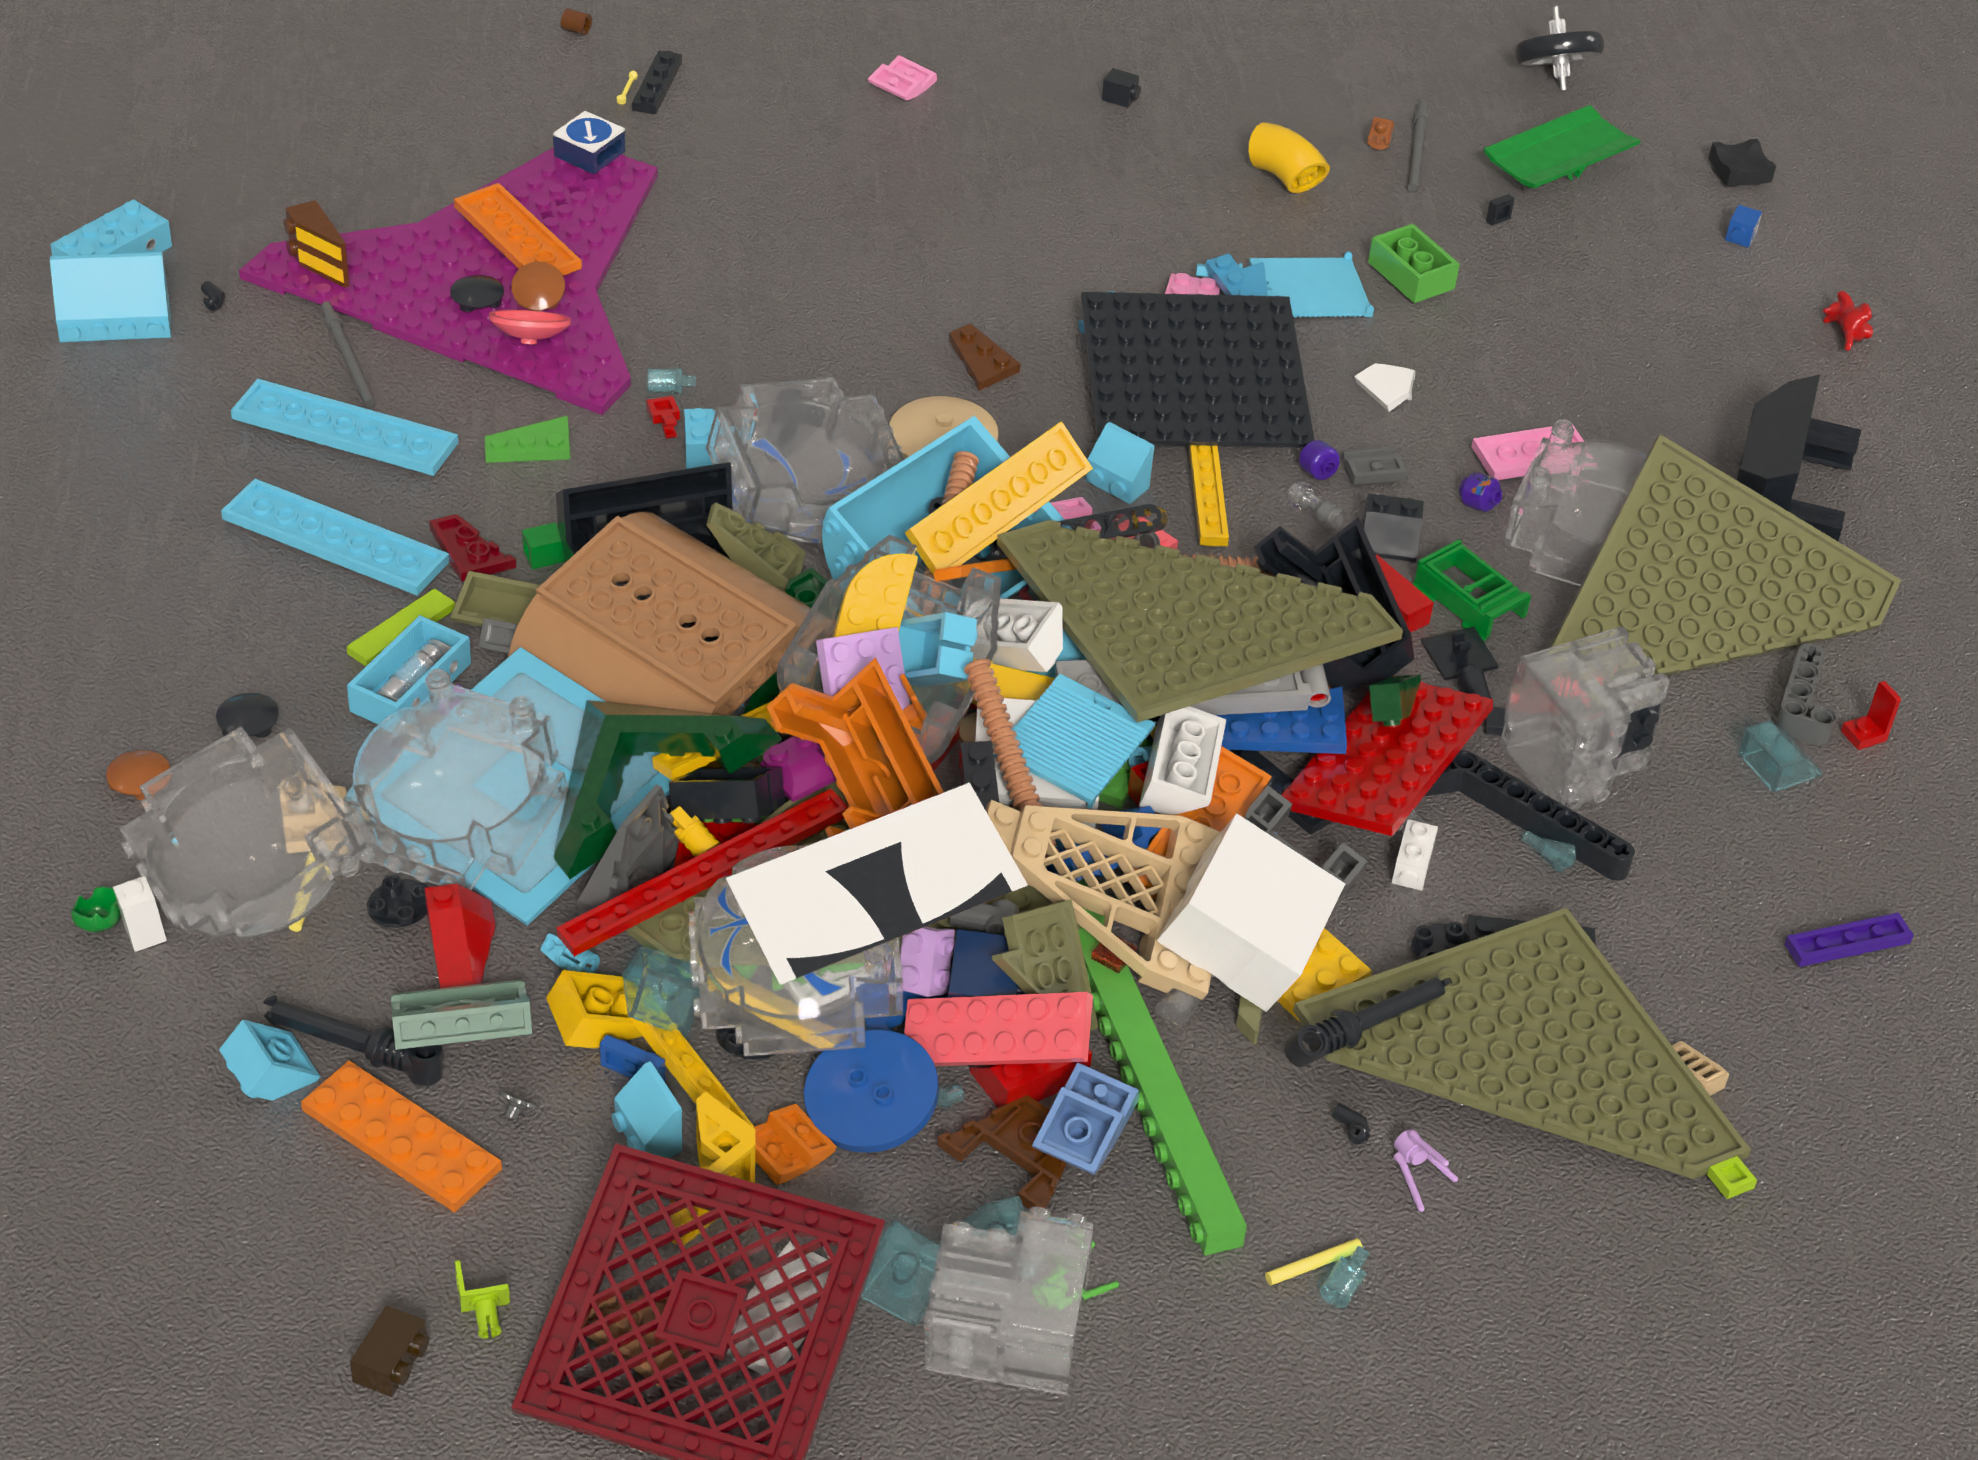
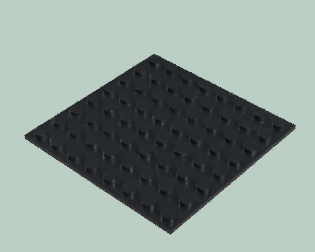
(1197, 368)

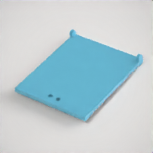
(1317, 285)
(1078, 738)

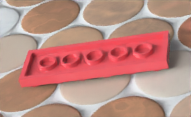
(1002, 1028)

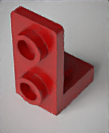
(1876, 725)

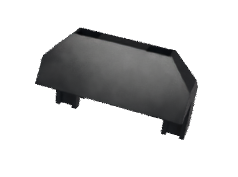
(1782, 437)
(675, 496)
(1352, 565)

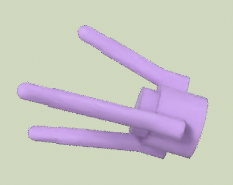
(1415, 1150)

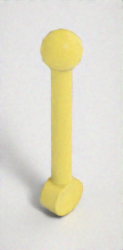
(621, 99)

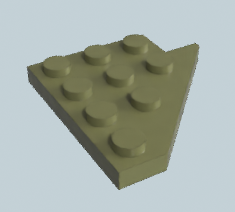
(1045, 952)

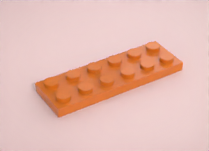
(515, 229)
(1234, 791)
(401, 1136)

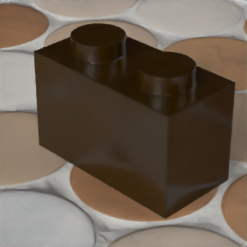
(389, 1351)

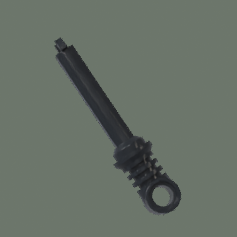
(1346, 1027)
(421, 1063)

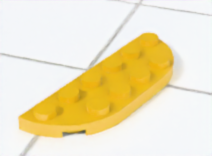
(876, 595)

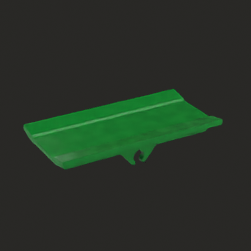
(1559, 147)

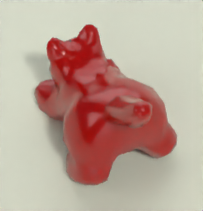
(1850, 318)

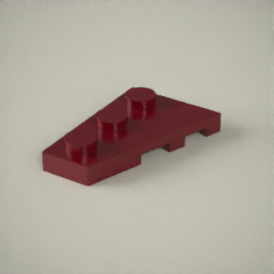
(467, 548)

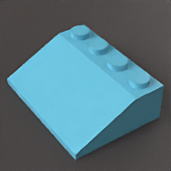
(111, 297)

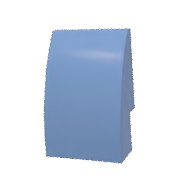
(1086, 1119)

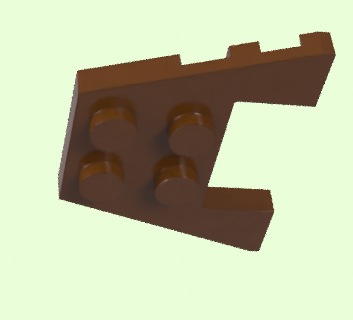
(1012, 1133)

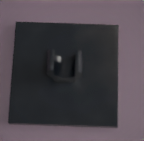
(1458, 650)

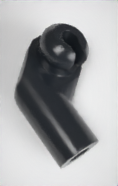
(215, 296)
(1356, 1124)

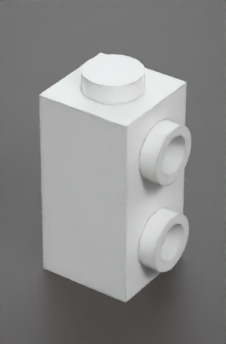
(1414, 854)
(139, 913)

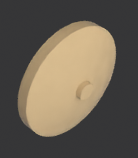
(932, 417)

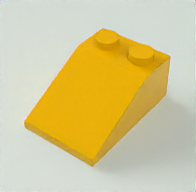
(588, 1009)

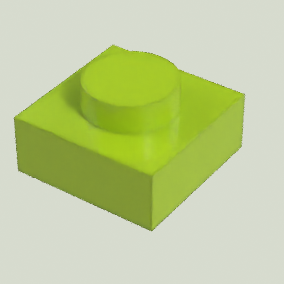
(1732, 1177)

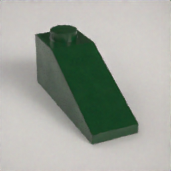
(1394, 698)

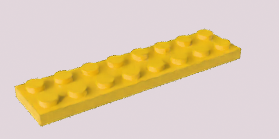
(999, 500)

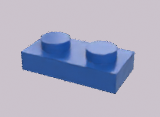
(626, 1058)

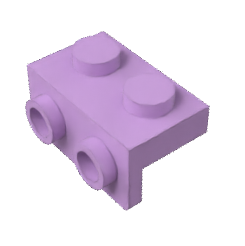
(927, 961)

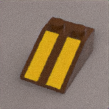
(316, 242)

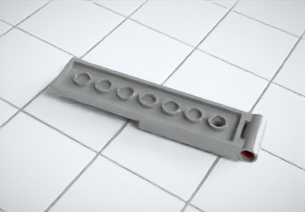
(1285, 693)

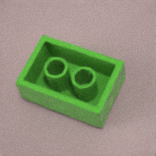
(1413, 263)

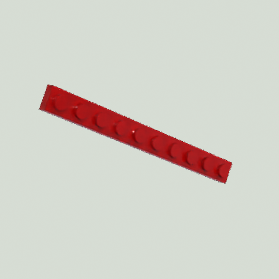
(698, 873)

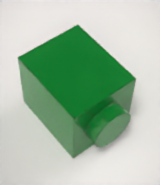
(542, 546)

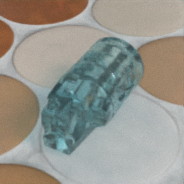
(668, 380)
(1344, 1279)

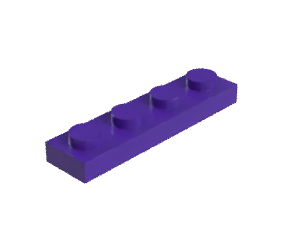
(1848, 939)

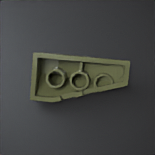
(757, 550)

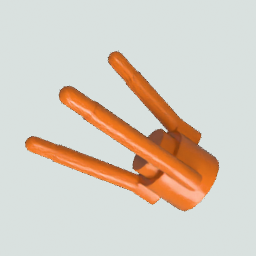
(915, 712)

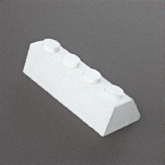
(1029, 634)
(1183, 761)

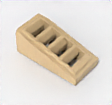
(1714, 1074)

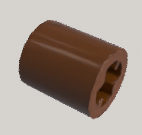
(576, 21)

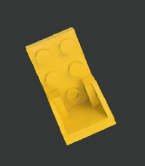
(723, 1146)

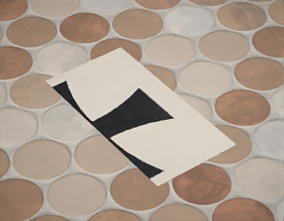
(875, 883)

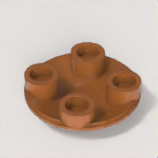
(538, 286)
(133, 770)

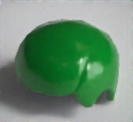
(97, 912)

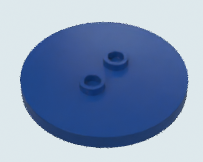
(873, 1093)

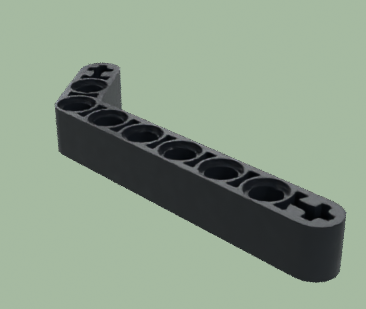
(1107, 520)
(1536, 813)

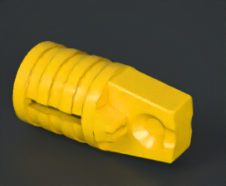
(692, 832)

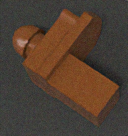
(1380, 133)

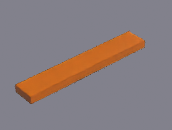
(963, 570)

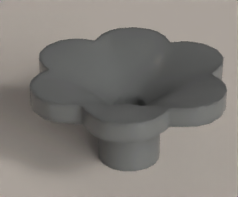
(516, 1103)

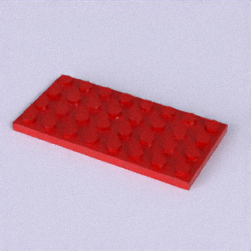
(1388, 766)

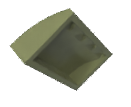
(492, 599)

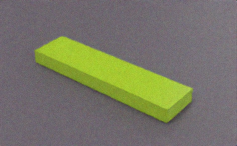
(431, 606)

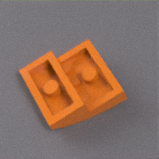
(790, 1144)

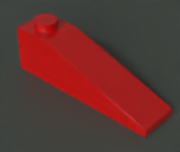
(460, 933)

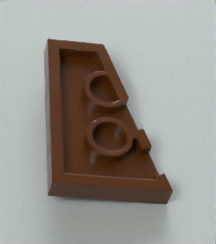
(982, 356)

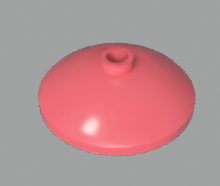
(529, 324)

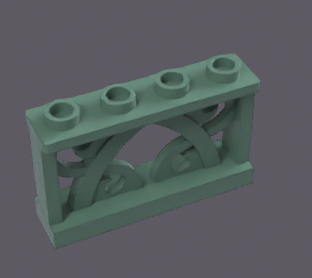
(460, 1014)

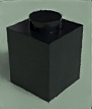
(1121, 88)

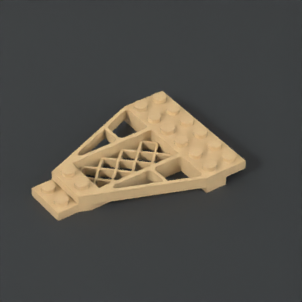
(1030, 836)

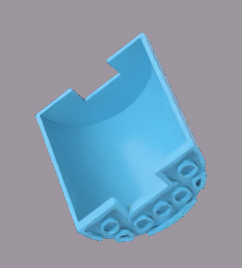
(903, 496)

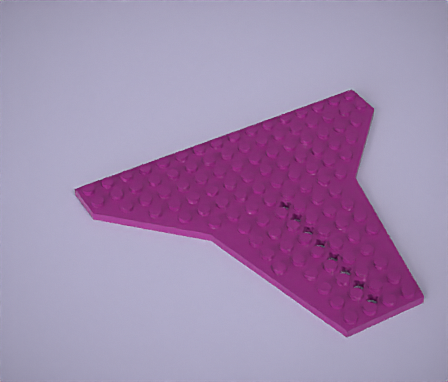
(406, 274)

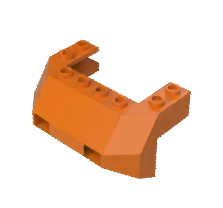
(863, 743)

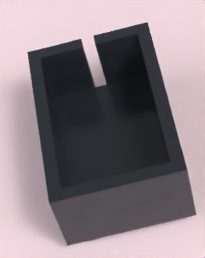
(725, 797)

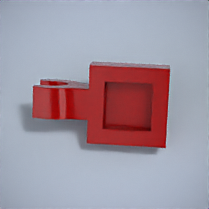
(664, 411)

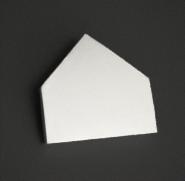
(1387, 384)

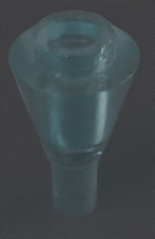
(1557, 853)

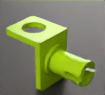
(484, 1303)

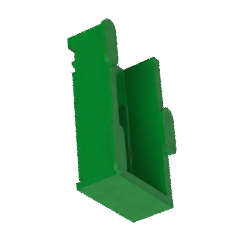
(1476, 613)

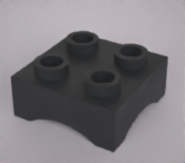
(1741, 163)

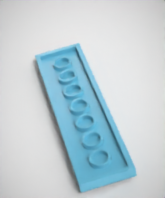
(345, 426)
(336, 536)

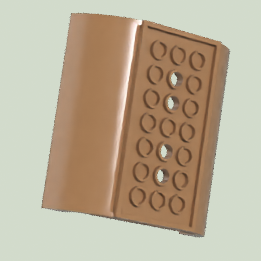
(637, 647)

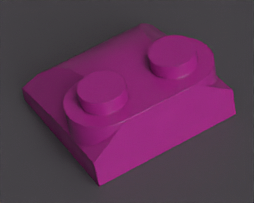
(801, 765)

